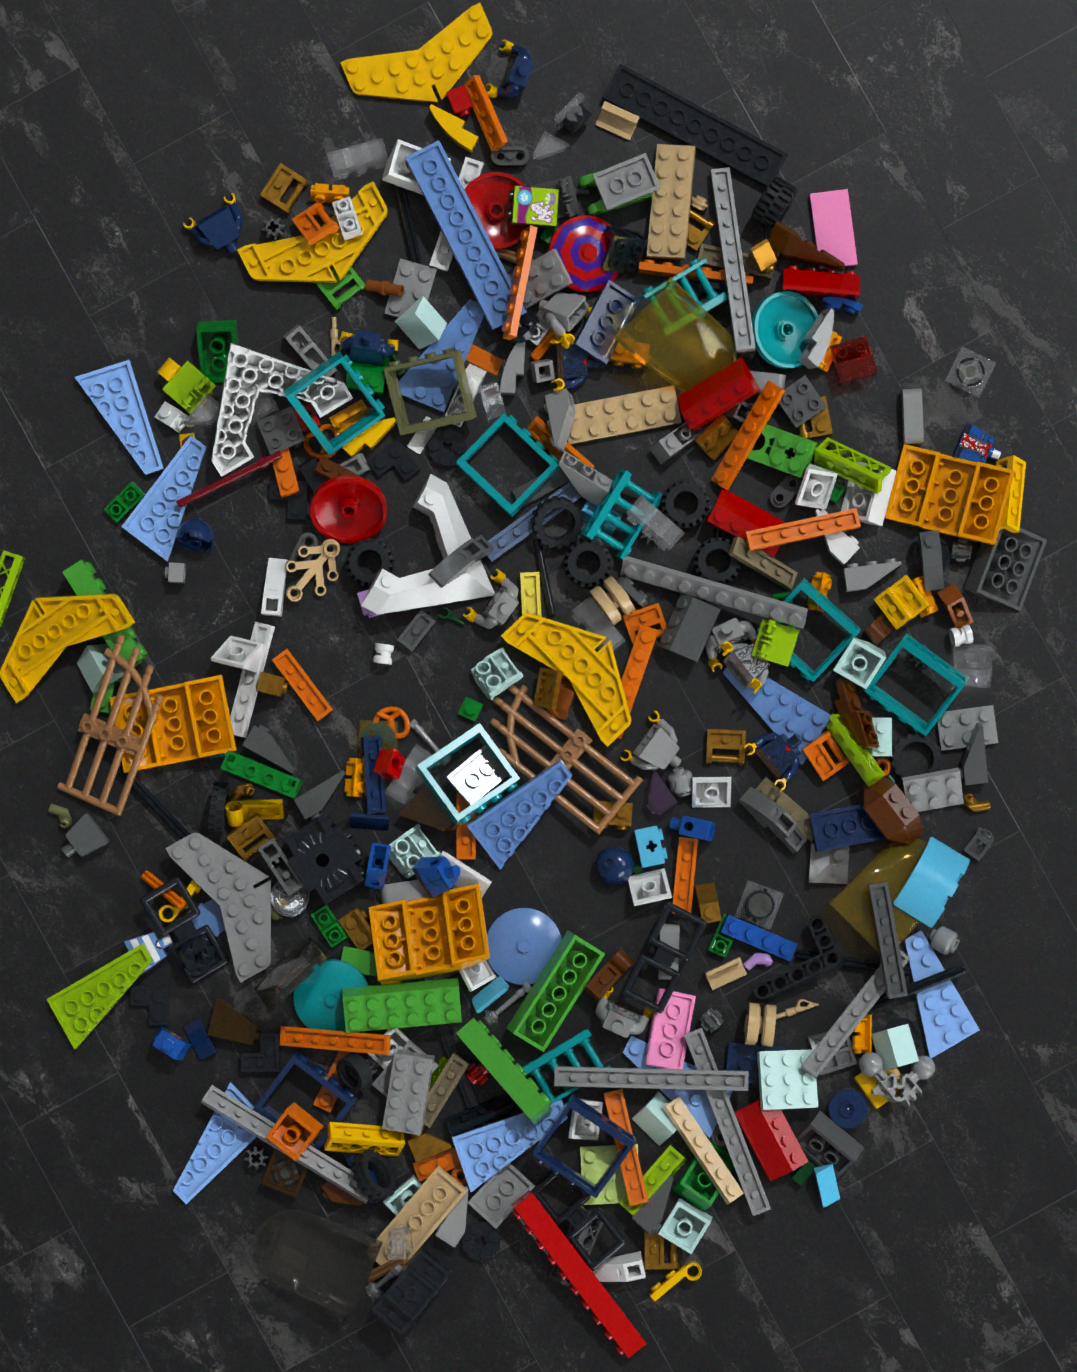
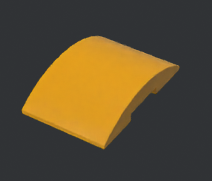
(949, 495)
(188, 727)
(429, 934)

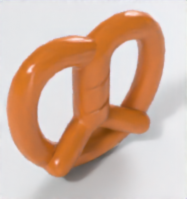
(322, 452)
(397, 711)

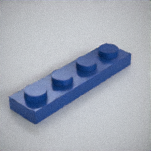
(758, 937)

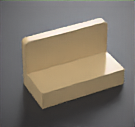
(617, 121)
(725, 973)

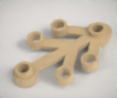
(315, 567)

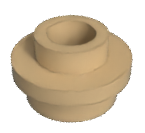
(699, 202)

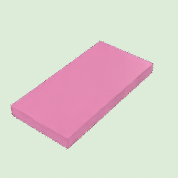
(834, 225)
(666, 1038)

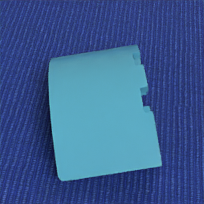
(932, 882)

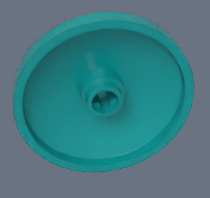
(780, 327)
(320, 996)

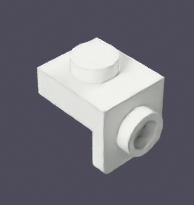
(171, 416)

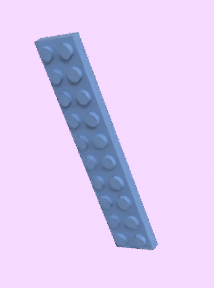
(462, 231)

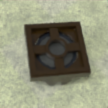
(285, 1173)

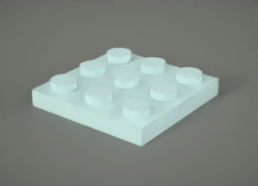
(784, 1082)

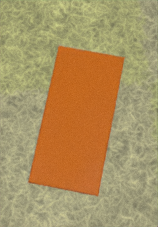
(484, 360)

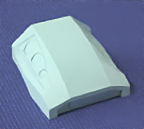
(495, 673)
(409, 849)

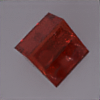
(853, 360)

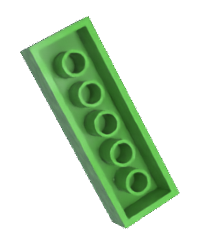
(84, 582)
(555, 991)
(401, 1005)
(507, 1074)

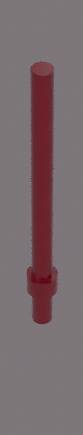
(262, 462)

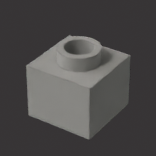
(547, 372)
(176, 572)

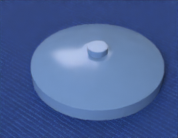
(522, 944)

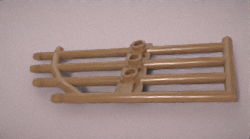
(112, 735)
(569, 753)

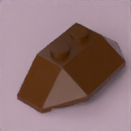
(891, 812)

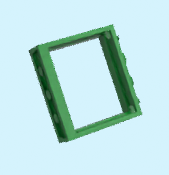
(262, 774)

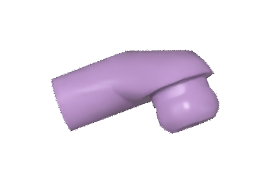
(758, 958)

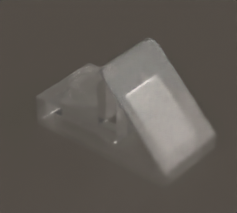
(492, 400)

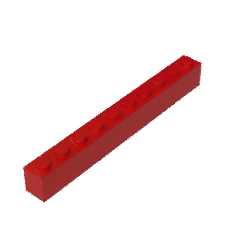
(578, 1273)

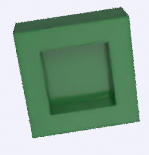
(470, 709)

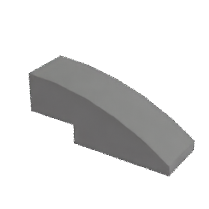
(818, 339)
(306, 348)
(513, 368)

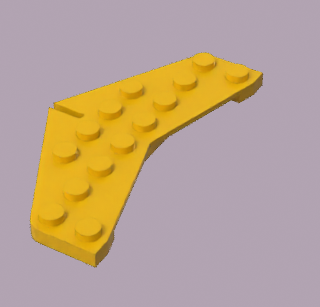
(413, 73)
(299, 262)
(46, 635)
(590, 672)

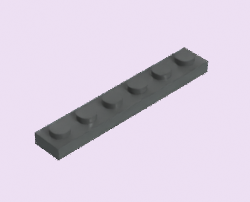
(887, 939)

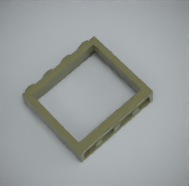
(397, 400)

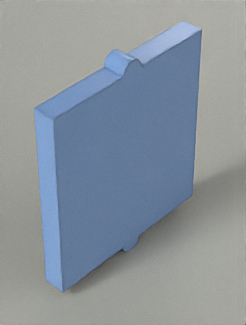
(209, 915)

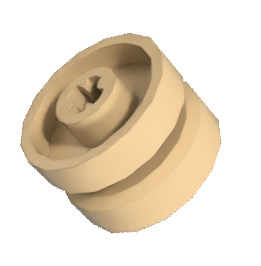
(612, 600)
(760, 1025)

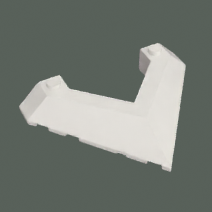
(247, 375)
(419, 589)

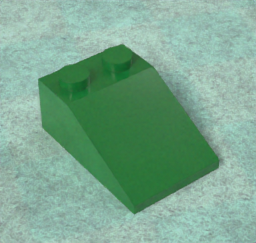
(214, 347)
(695, 1184)

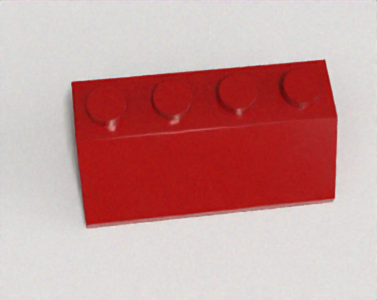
(821, 284)
(717, 394)
(737, 516)
(770, 1139)

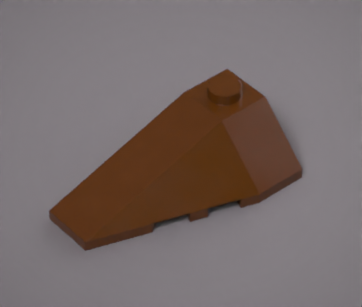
(789, 246)

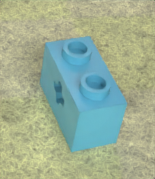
(647, 857)

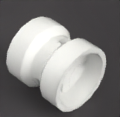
(961, 635)
(383, 654)

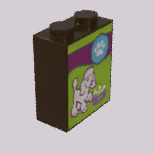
(533, 207)

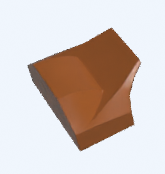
(565, 700)

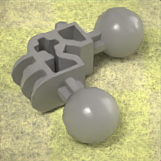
(872, 1065)

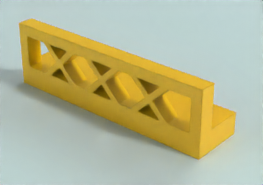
(1013, 508)
(364, 1137)

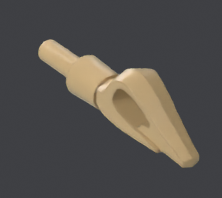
(334, 337)
(793, 1010)

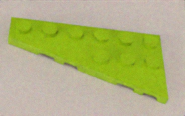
(92, 997)

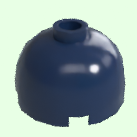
(195, 534)
(614, 865)

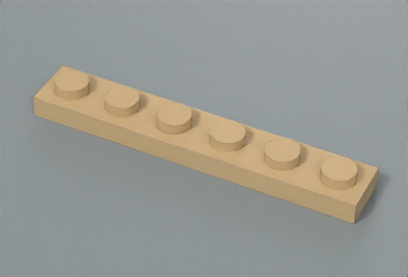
(703, 1150)

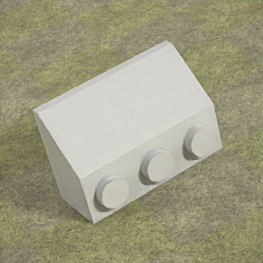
(397, 170)
(869, 505)
(467, 875)

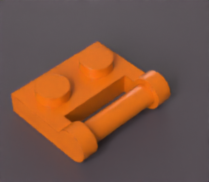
(309, 226)
(646, 616)
(820, 758)

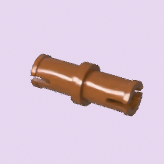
(384, 288)

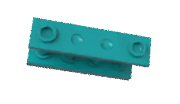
(713, 297)
(603, 513)
(550, 1059)

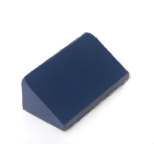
(369, 821)
(199, 1038)

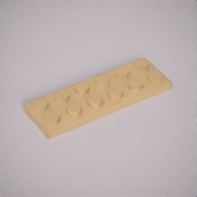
(672, 202)
(624, 415)
(425, 1210)

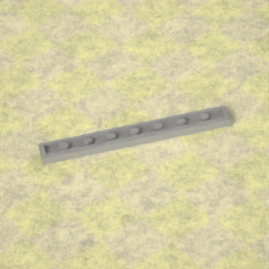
(847, 1022)

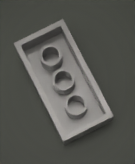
(408, 1092)

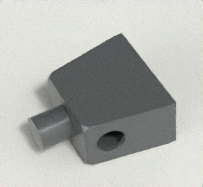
(85, 837)

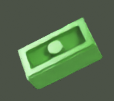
(361, 959)

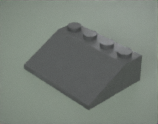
(1006, 569)

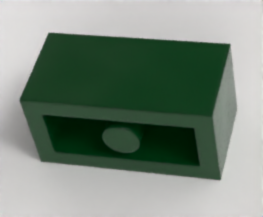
(803, 1173)

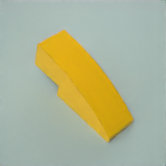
(454, 129)
(369, 437)

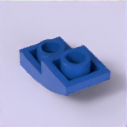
(836, 302)

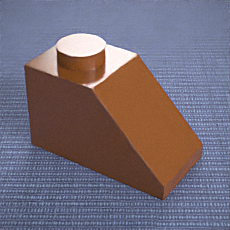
(955, 606)

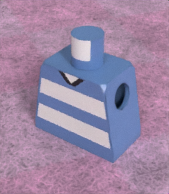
(154, 945)

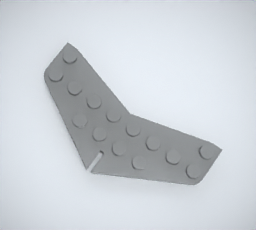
(243, 907)

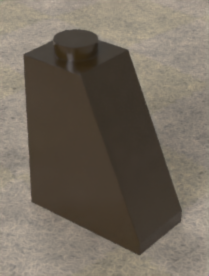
(427, 811)
(232, 1024)

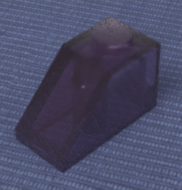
(659, 796)

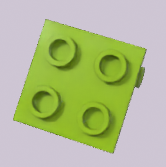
(189, 387)
(775, 642)

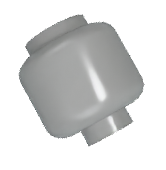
(680, 782)
(944, 940)

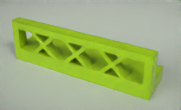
(848, 468)
(11, 581)
(856, 753)
(666, 1165)

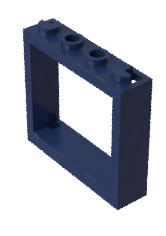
(318, 1074)
(602, 1122)

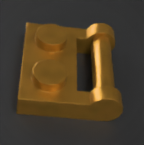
(278, 186)
(695, 236)
(820, 424)
(725, 740)
(248, 832)
(655, 1253)

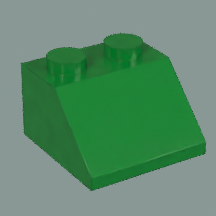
(372, 375)

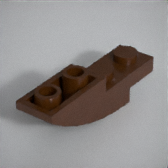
(856, 721)

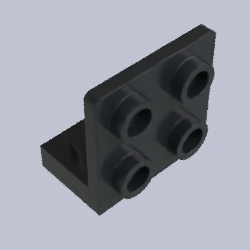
(624, 250)

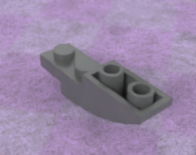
(460, 560)
(773, 816)

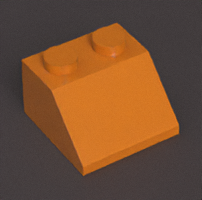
(294, 1131)

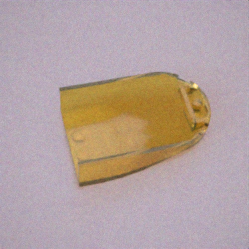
(678, 339)
(893, 865)

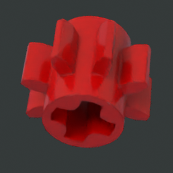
(477, 1073)

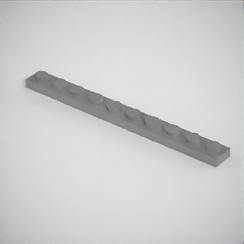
(732, 260)
(714, 592)
(651, 1078)
(261, 1126)
(729, 1126)

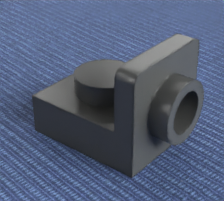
(979, 843)

